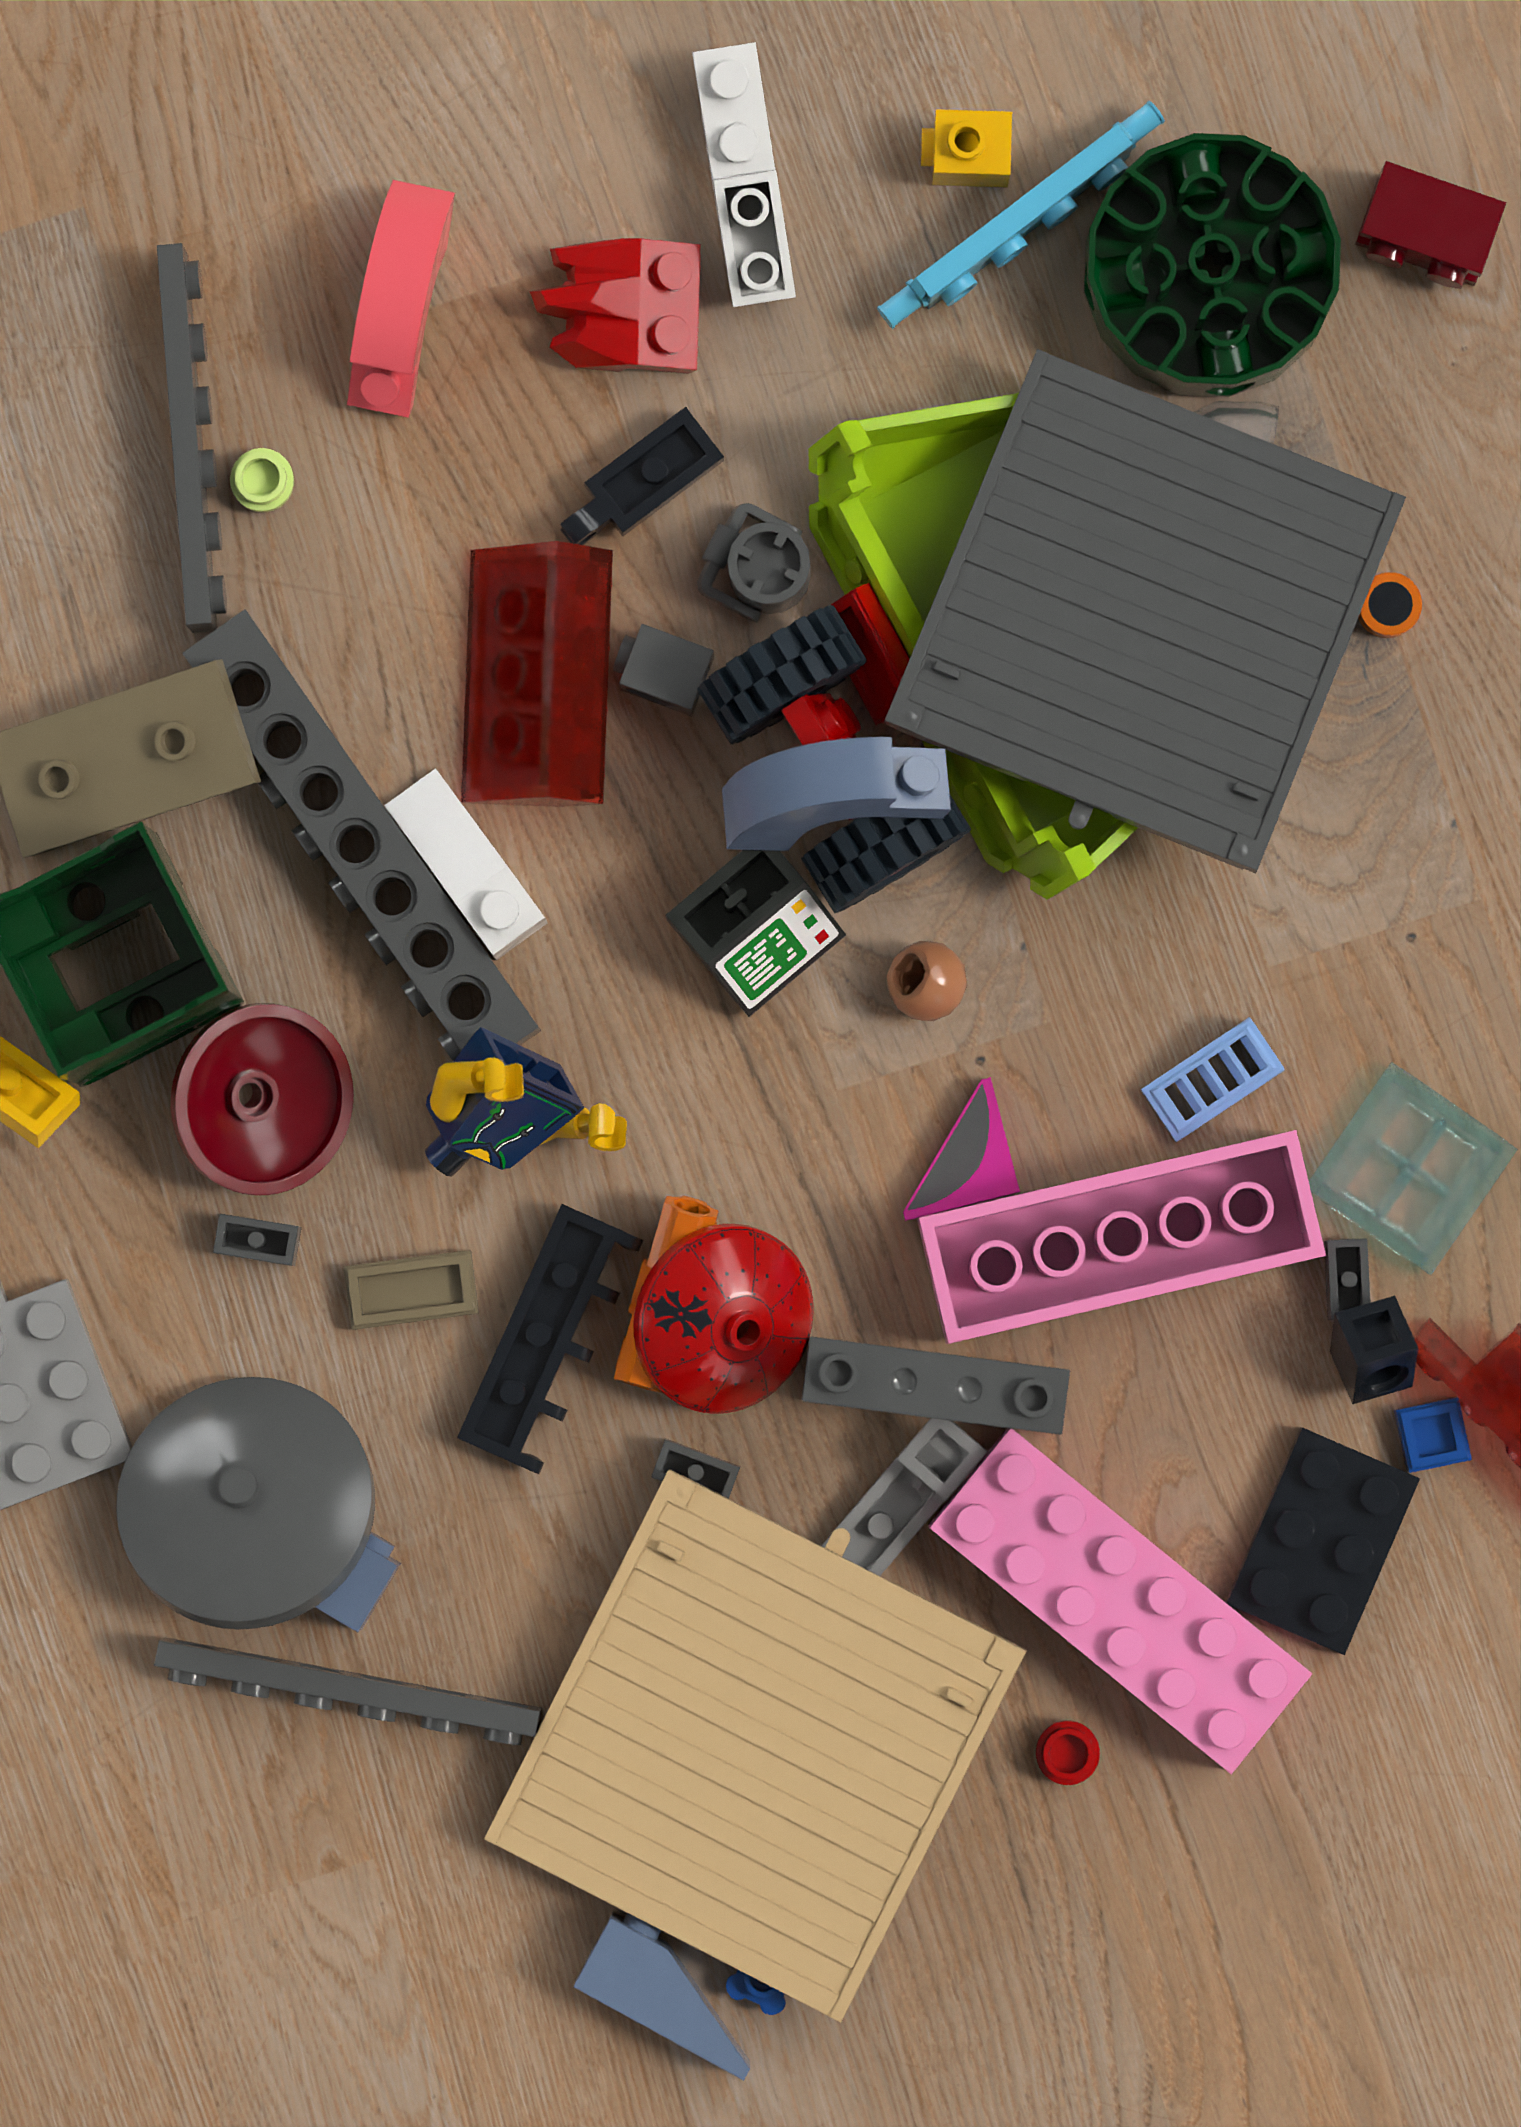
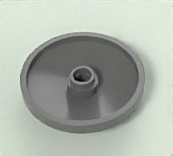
(246, 1503)

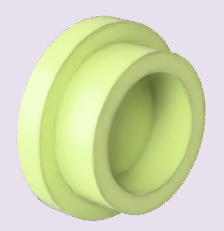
(262, 480)

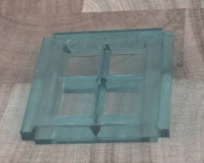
(1411, 1168)

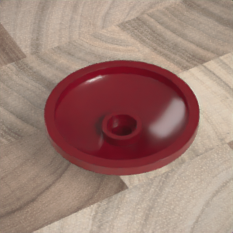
(296, 1103)

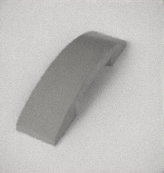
(908, 1493)

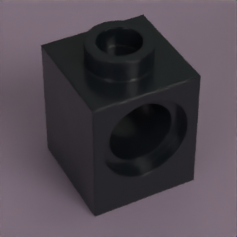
(1373, 1349)

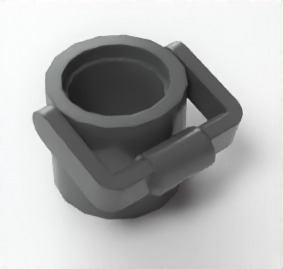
(765, 564)

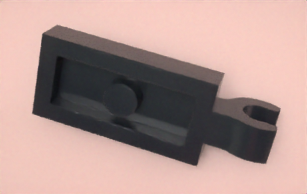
(644, 478)

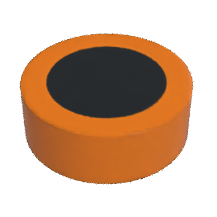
(1391, 605)

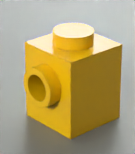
(968, 148)

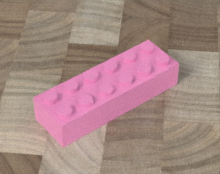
(1121, 1237)
(1120, 1600)

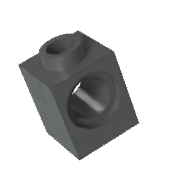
(663, 668)

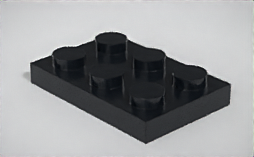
(1322, 1540)

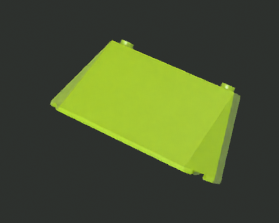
(891, 518)

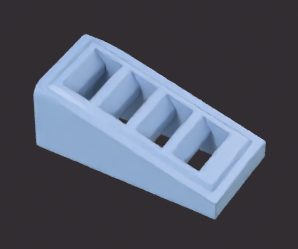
(1257, 1048)

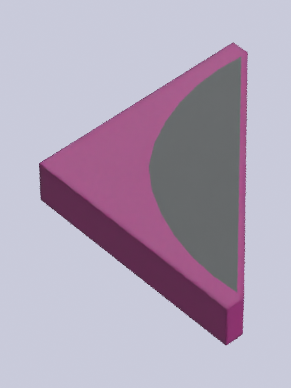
(971, 1162)

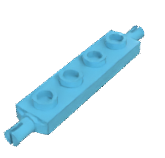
(1003, 236)

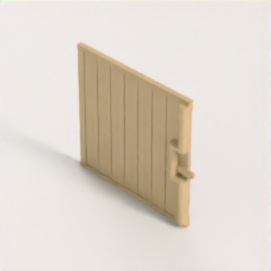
(755, 1744)

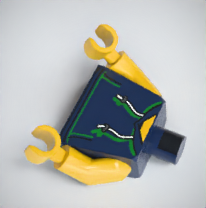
(505, 1103)

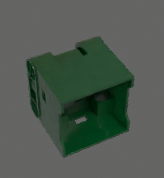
(41, 921)

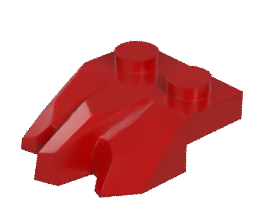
(626, 304)

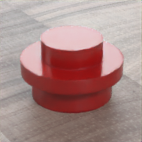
(1067, 1752)

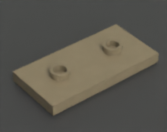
(124, 758)

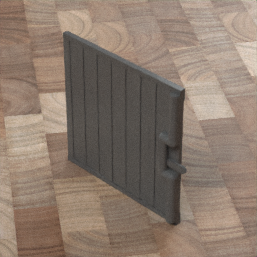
(1145, 612)

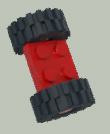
(790, 680)

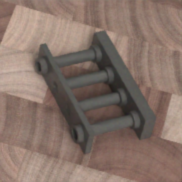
(935, 1385)

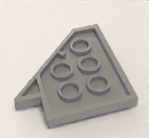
(53, 1397)

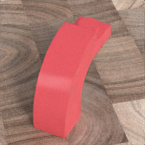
(397, 297)

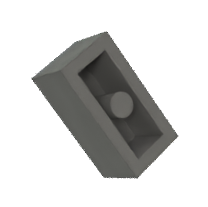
(257, 1239)
(1346, 1274)
(697, 1466)

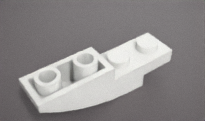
(743, 174)

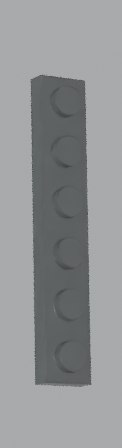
(189, 410)
(319, 1686)

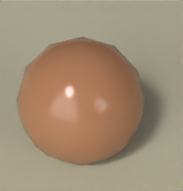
(926, 980)

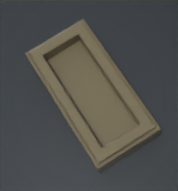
(411, 1290)

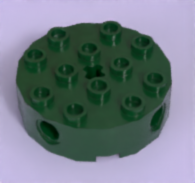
(1249, 213)

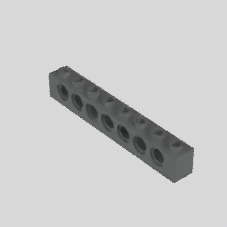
(393, 857)

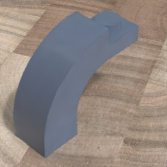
(827, 782)

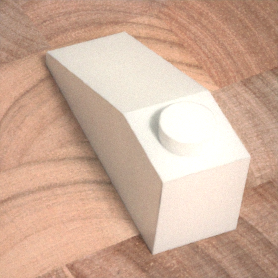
(466, 864)

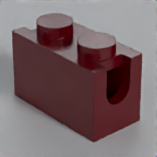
(1429, 226)

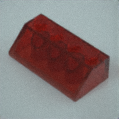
(537, 675)

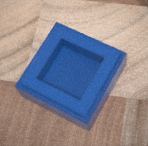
(1432, 1435)

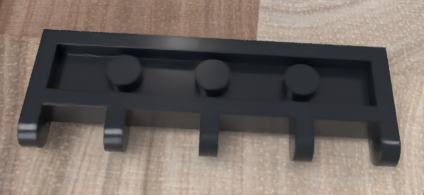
(542, 1335)

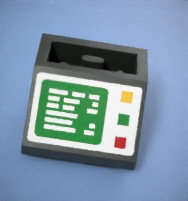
(755, 926)

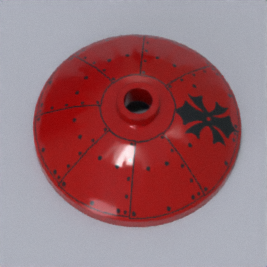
(700, 1298)

